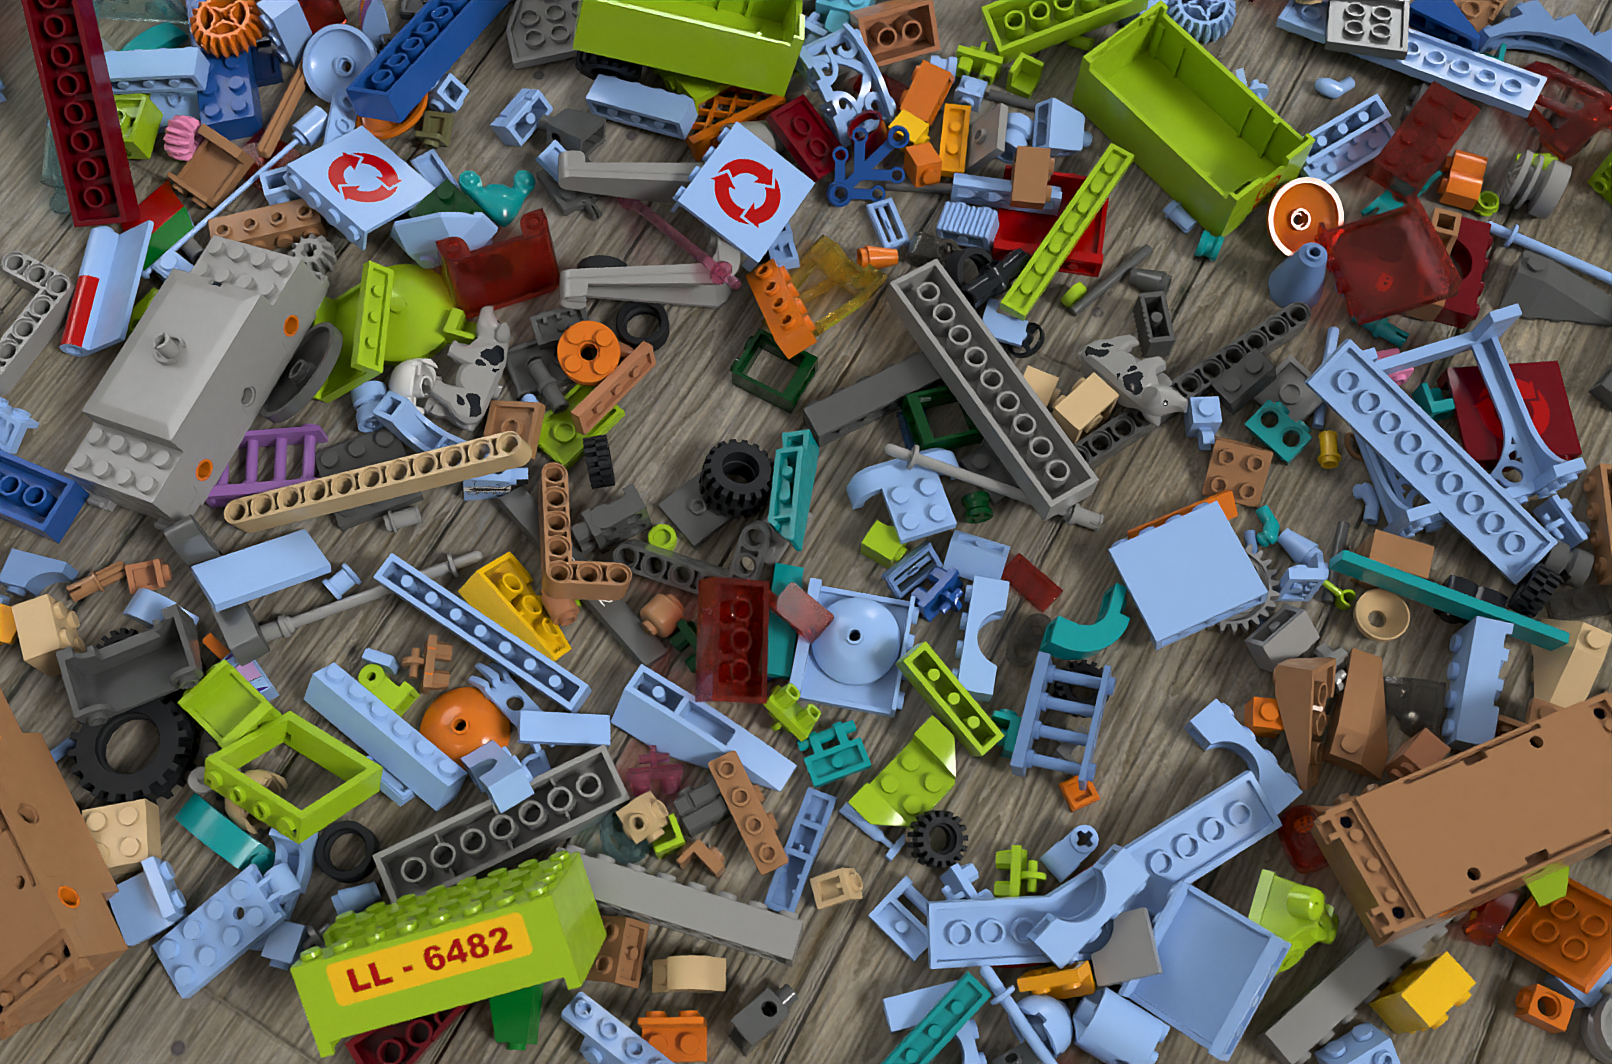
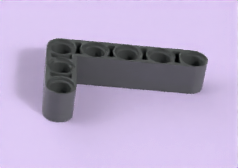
(698, 569)
(236, 622)

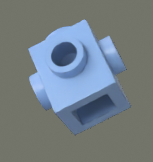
(447, 94)

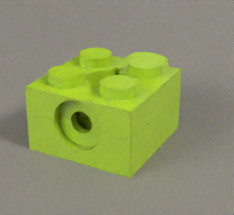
(139, 123)

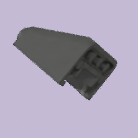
(133, 669)

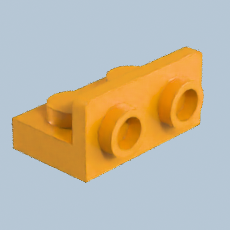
(1059, 983)

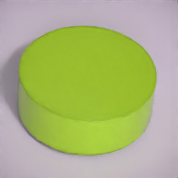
(1073, 294)
(663, 536)

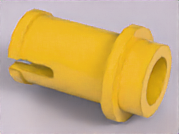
(1329, 455)

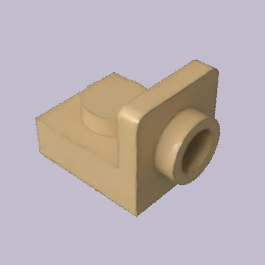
(836, 887)

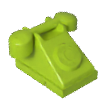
(1294, 914)

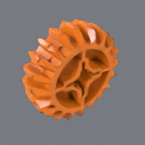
(226, 26)

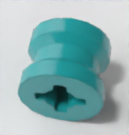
(1209, 246)

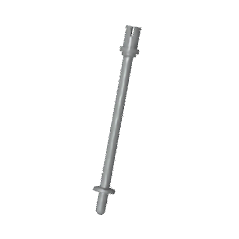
(1071, 515)
(286, 625)

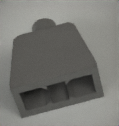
(574, 130)
(752, 1027)

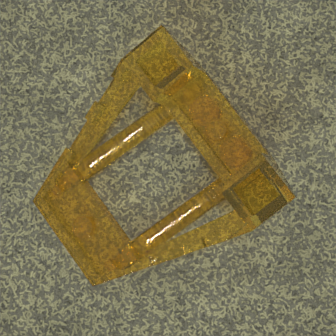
(841, 271)

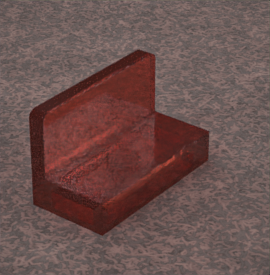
(800, 612)

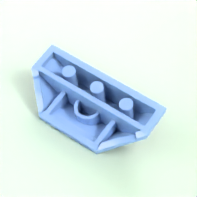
(419, 233)

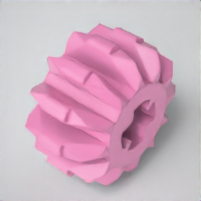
(182, 137)

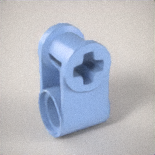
(1067, 855)

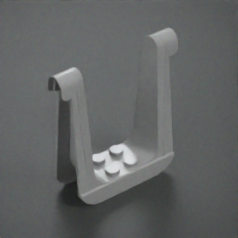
(651, 284)

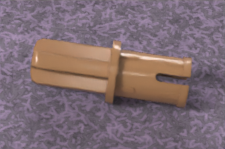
(97, 581)

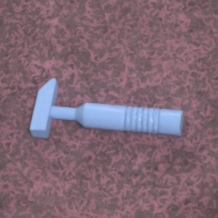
(872, 831)

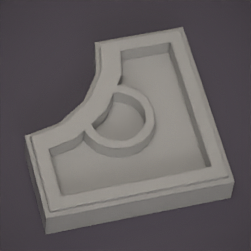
(1129, 952)

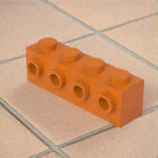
(781, 309)

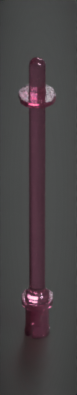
(720, 271)

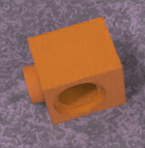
(1557, 1008)

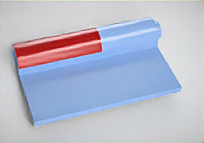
(105, 289)

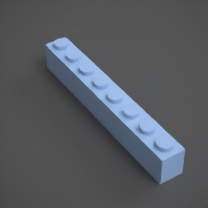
(483, 634)

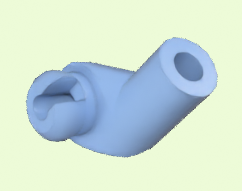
(1372, 504)

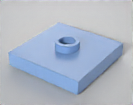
(176, 104)

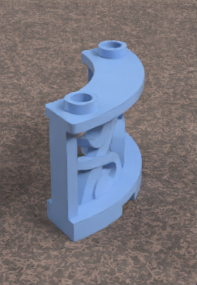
(811, 67)

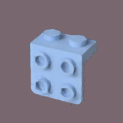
(148, 902)
(1360, 1046)

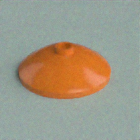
(386, 129)
(1312, 203)
(467, 705)

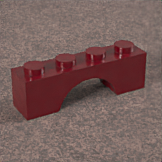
(1470, 254)

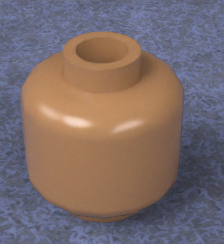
(661, 615)

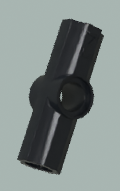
(995, 277)

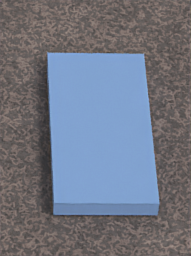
(260, 569)

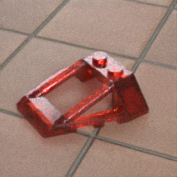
(1580, 124)

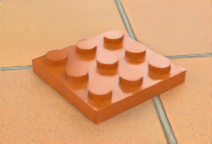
(1565, 936)

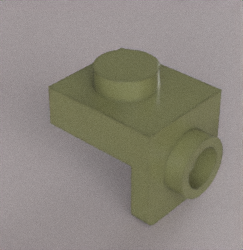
(436, 129)

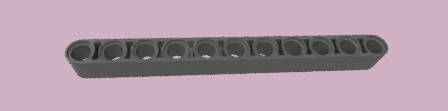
(1197, 381)

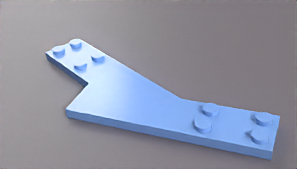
(1177, 849)

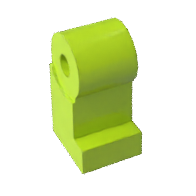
(379, 684)

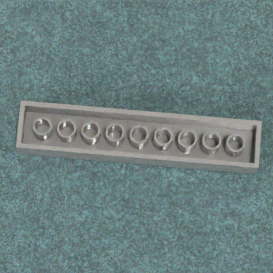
(991, 390)

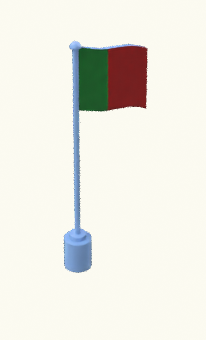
(171, 218)

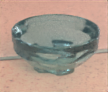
(628, 850)

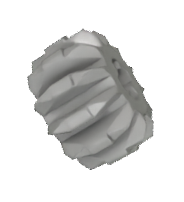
(315, 252)

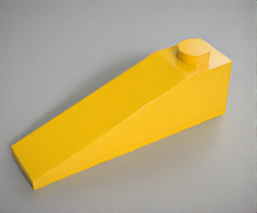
(506, 597)

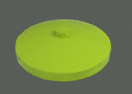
(416, 314)

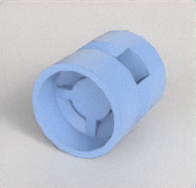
(1018, 133)
(364, 401)

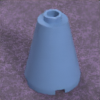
(1299, 277)

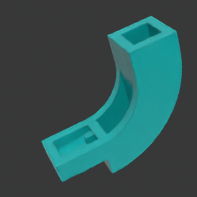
(1077, 642)
(223, 835)

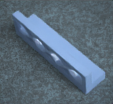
(995, 193)

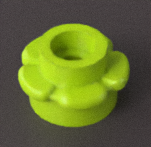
(1491, 201)

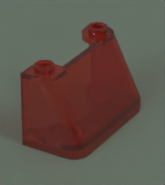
(501, 271)

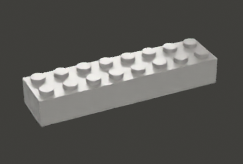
(484, 839)
(692, 909)

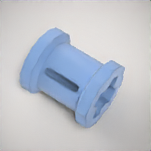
(341, 581)

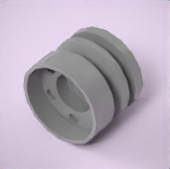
(1535, 184)

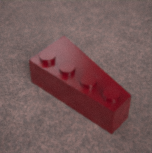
(403, 1041)

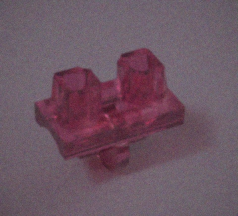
(641, 776)

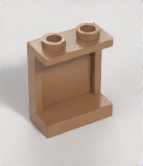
(212, 170)

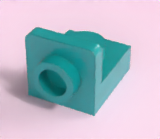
(1009, 720)

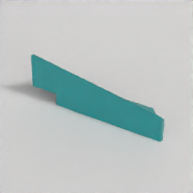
(793, 485)

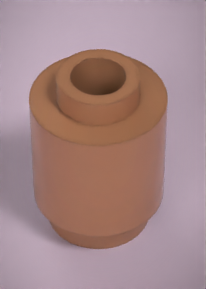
(560, 610)

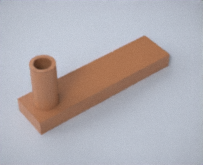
(614, 387)

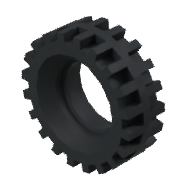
(155, 779)

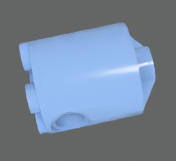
(1117, 1029)

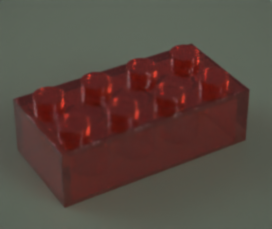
(1422, 141)
(732, 641)

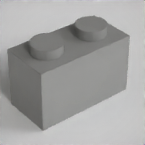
(1282, 637)

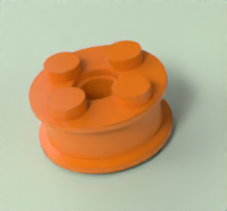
(585, 335)

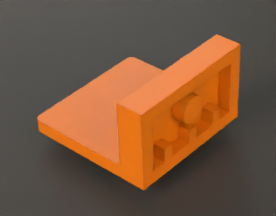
(676, 1037)

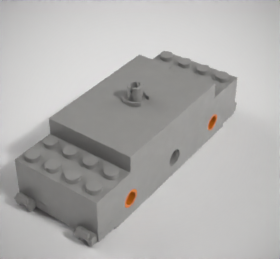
(194, 379)

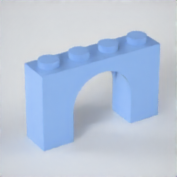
(908, 1009)

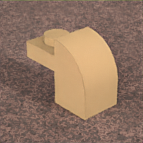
(689, 974)

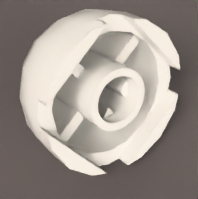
(414, 381)

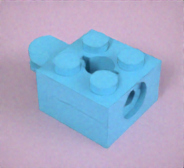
(836, 12)

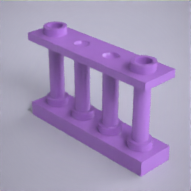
(307, 434)

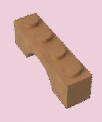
(1447, 227)

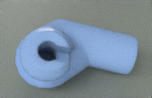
(1332, 88)

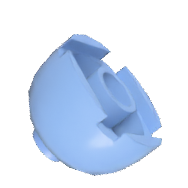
(1050, 1021)

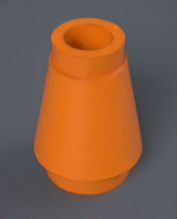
(877, 256)

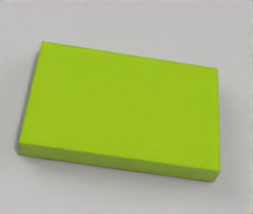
(558, 434)

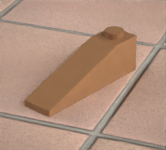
(1301, 699)
(1358, 723)

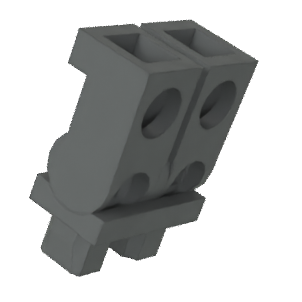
(612, 523)

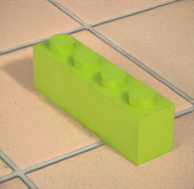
(949, 699)

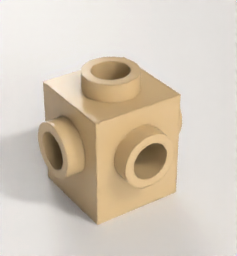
(644, 818)

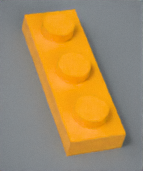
(954, 139)

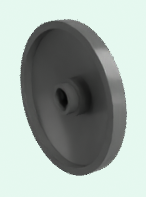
(304, 373)

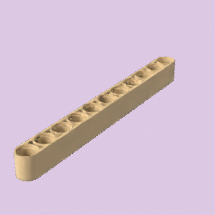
(333, 494)

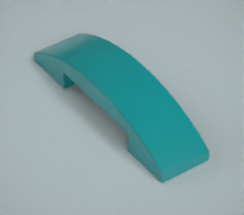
(159, 36)

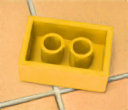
(1423, 994)

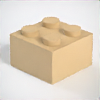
(1085, 407)
(44, 629)
(125, 834)

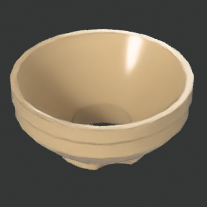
(1389, 606)

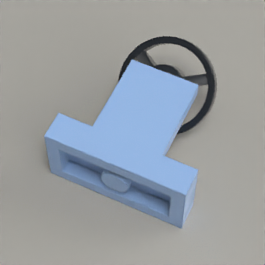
(1012, 330)

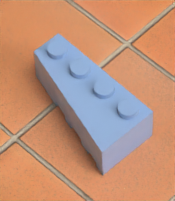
(1475, 682)

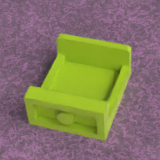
(227, 704)

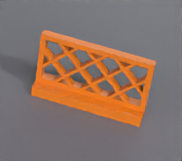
(755, 111)

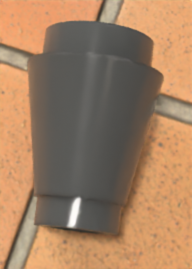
(1150, 280)

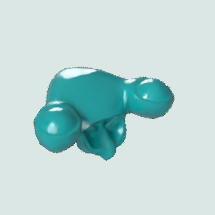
(498, 200)

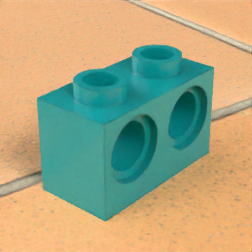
(1273, 437)

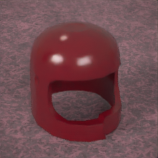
(874, 139)

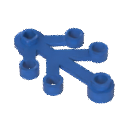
(864, 168)

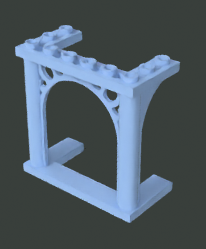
(1539, 467)

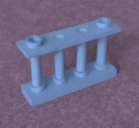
(1032, 728)

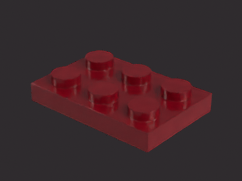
(806, 137)

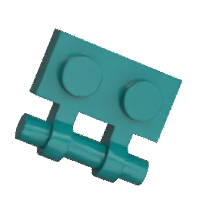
(835, 762)

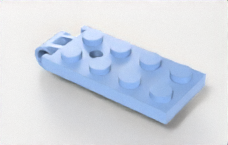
(216, 936)

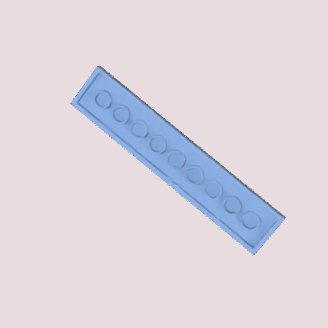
(1438, 61)
(1430, 461)

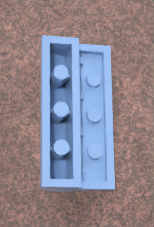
(1348, 141)

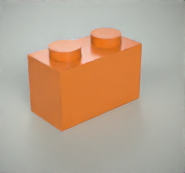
(927, 91)

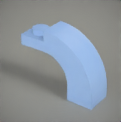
(410, 425)
(299, 859)

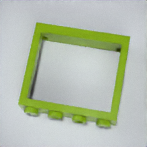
(358, 771)

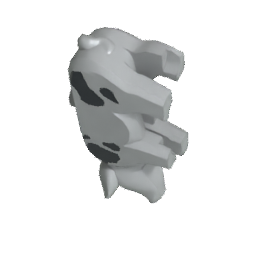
(477, 377)
(1133, 379)

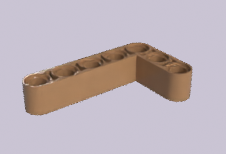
(554, 490)

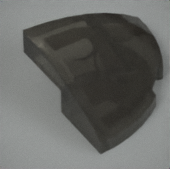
(1415, 703)

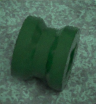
(977, 507)

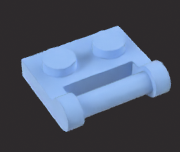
(899, 922)

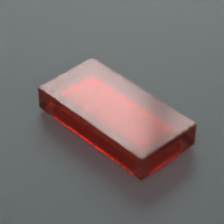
(1031, 583)

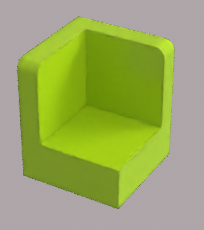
(1024, 76)
(459, 328)
(671, 841)

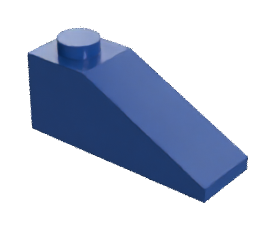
(1443, 21)

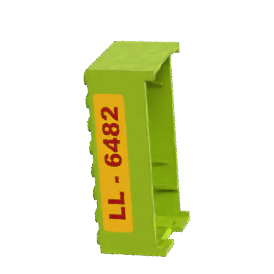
(451, 948)

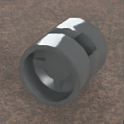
(1570, 564)

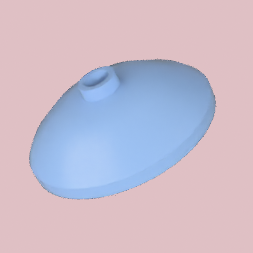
(329, 54)
(860, 660)

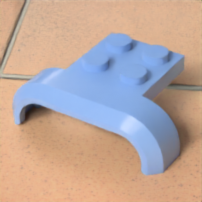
(911, 496)

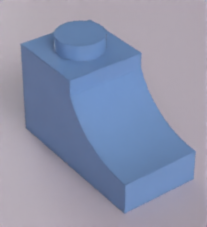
(31, 573)

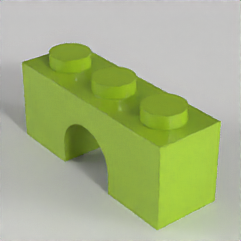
(883, 545)

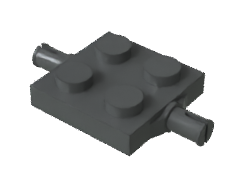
(568, 200)

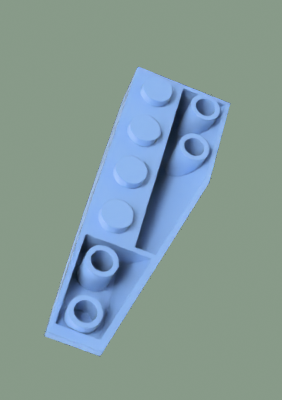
(694, 731)

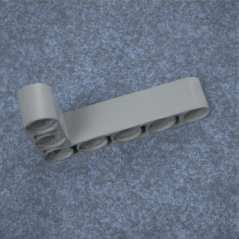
(37, 321)

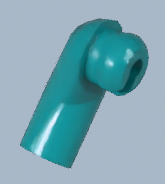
(1270, 526)

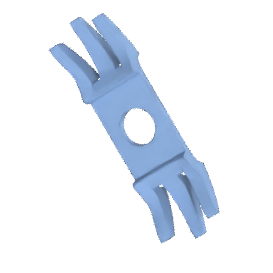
(502, 691)

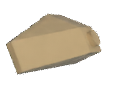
(1569, 671)

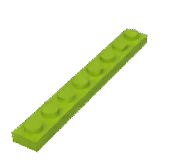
(1066, 232)

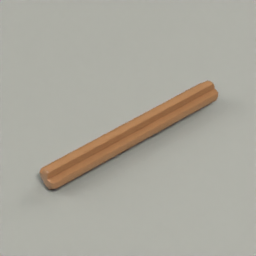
(282, 113)

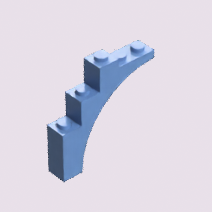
(1566, 38)

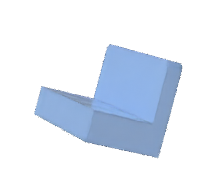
(976, 556)

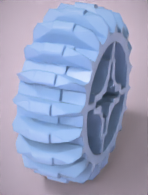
(1203, 18)

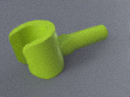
(1339, 599)

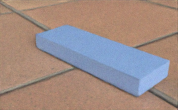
(563, 728)

